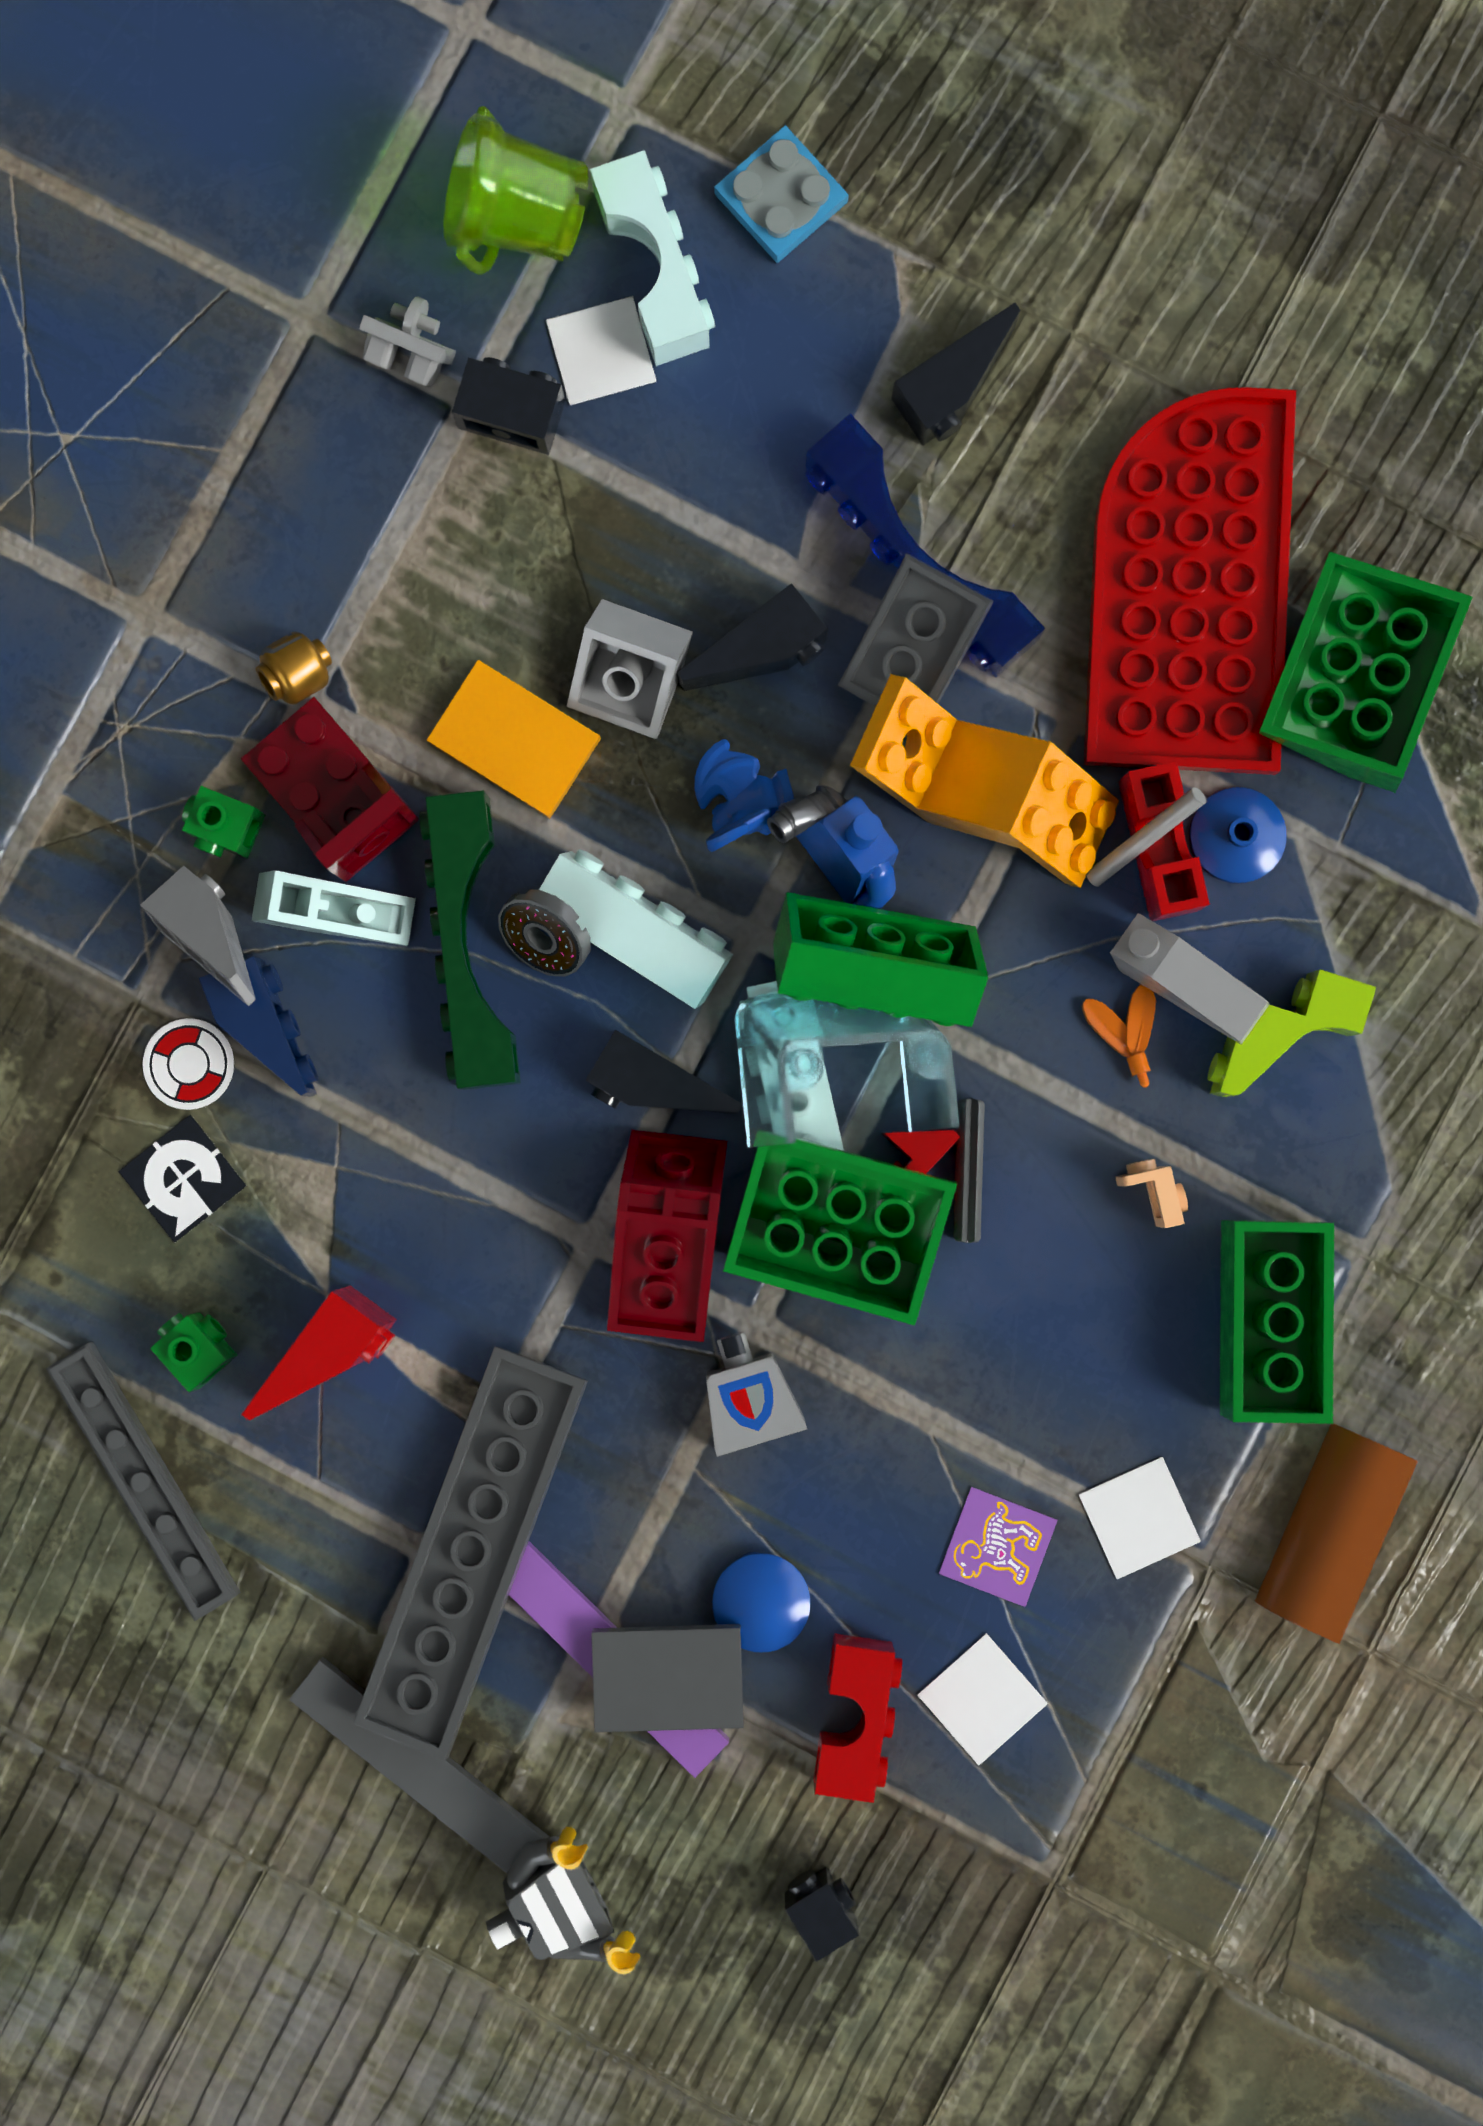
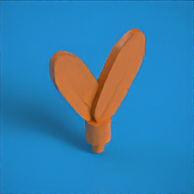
(1129, 1038)

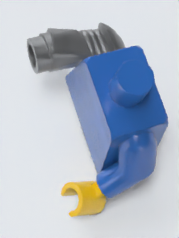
(843, 842)

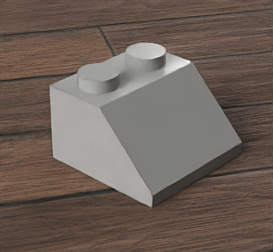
(628, 668)

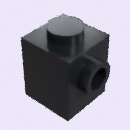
(821, 1911)

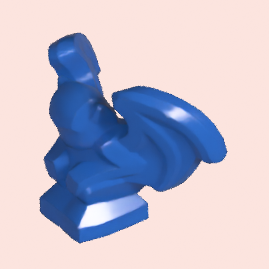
(748, 795)

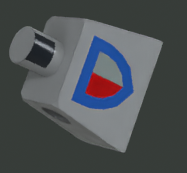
(749, 1398)

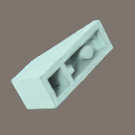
(332, 908)

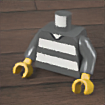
(559, 1907)

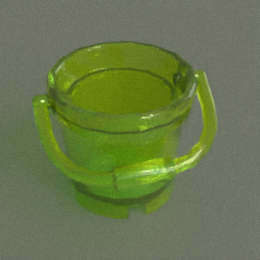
(510, 196)

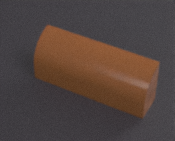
(1335, 1532)

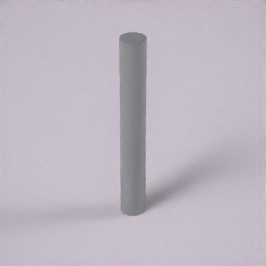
(1146, 836)

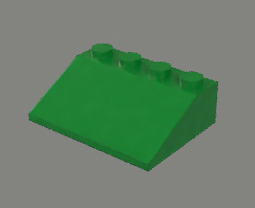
(1365, 670)
(840, 1228)

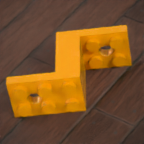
(985, 781)

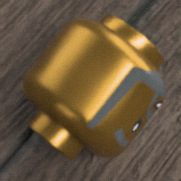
(293, 668)

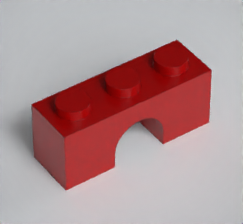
(1167, 871)
(851, 1761)

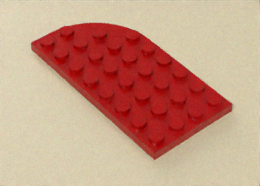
(1193, 586)

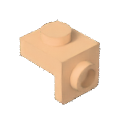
(1166, 1197)

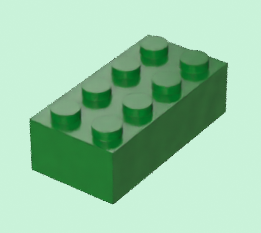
(879, 960)
(1277, 1321)

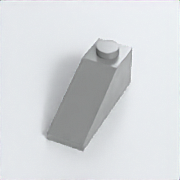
(197, 922)
(1187, 978)

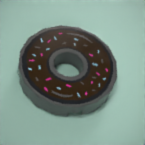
(536, 910)

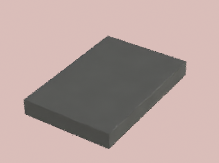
(916, 633)
(667, 1678)

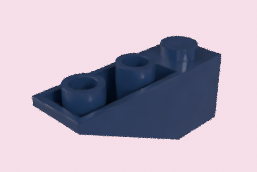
(263, 1025)

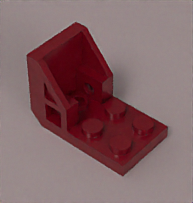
(329, 790)
(666, 1235)

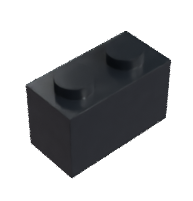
(509, 404)

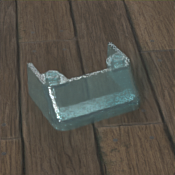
(783, 1053)

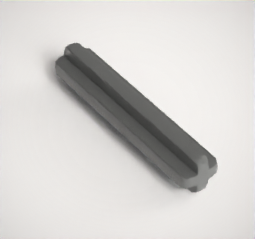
(969, 1171)

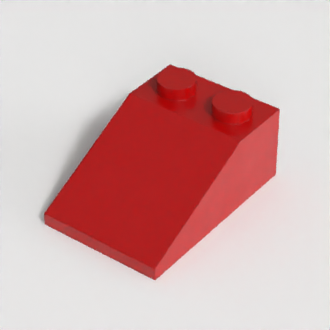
(338, 1337)

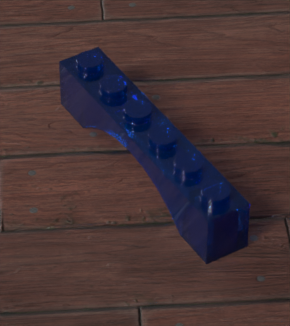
(852, 471)

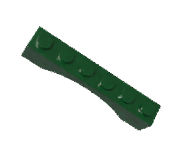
(460, 843)

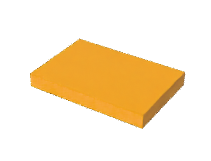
(513, 739)

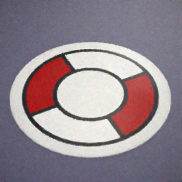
(188, 1064)

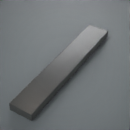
(143, 1480)
(435, 1784)

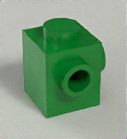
(221, 823)
(193, 1349)

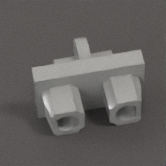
(385, 338)

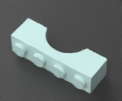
(633, 207)

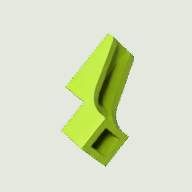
(1322, 1004)

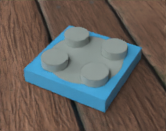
(781, 194)

